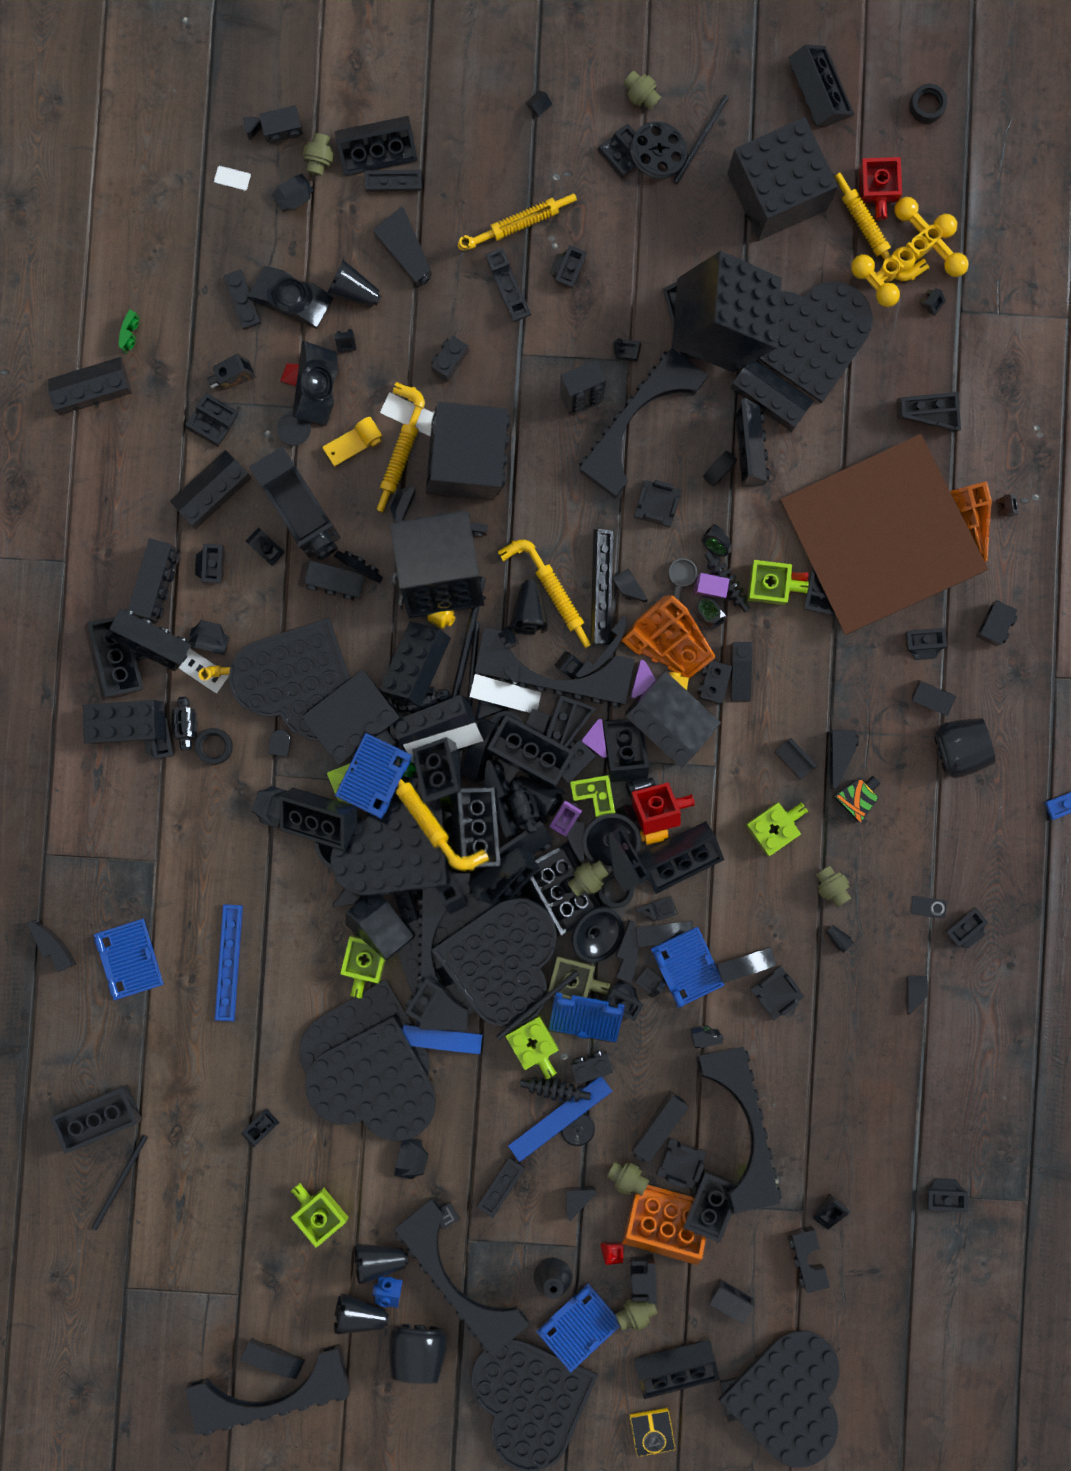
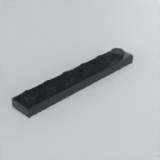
(601, 587)

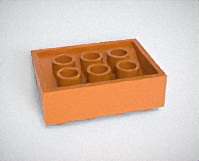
(658, 1225)

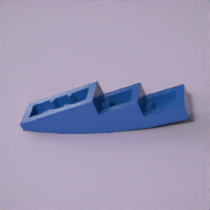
(444, 1039)

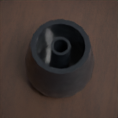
(964, 747)
(417, 1353)

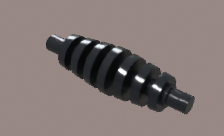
(713, 562)
(548, 1088)

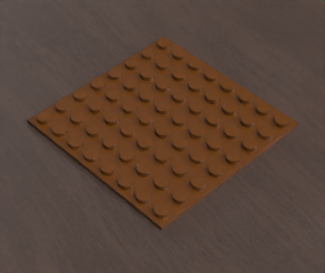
(884, 534)

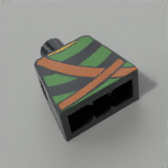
(858, 797)

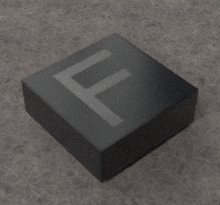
(450, 1215)

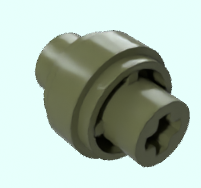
(642, 90)
(318, 154)
(588, 878)
(833, 886)
(628, 1179)
(635, 1315)

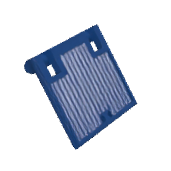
(373, 775)
(129, 959)
(687, 966)
(586, 1018)
(579, 1327)

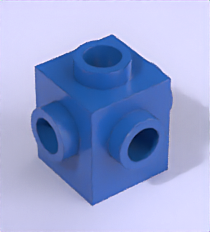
(387, 1292)

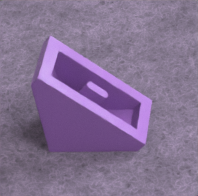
(711, 586)
(643, 680)
(595, 739)
(565, 818)

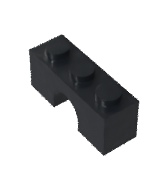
(812, 1276)

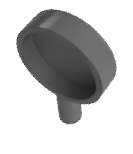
(682, 574)

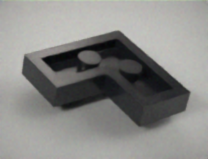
(359, 564)

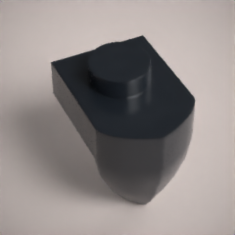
(627, 349)

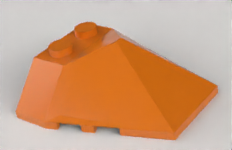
(975, 508)
(670, 637)

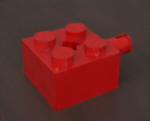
(880, 191)
(658, 808)

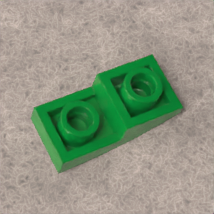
(126, 337)

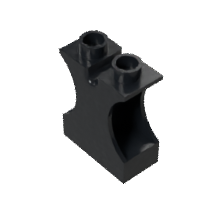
(296, 504)

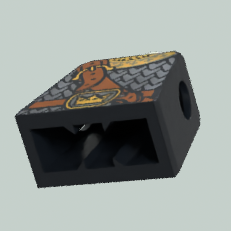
(231, 372)

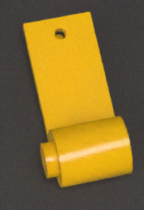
(353, 442)

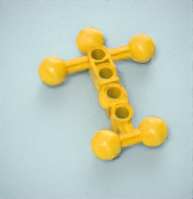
(944, 227)

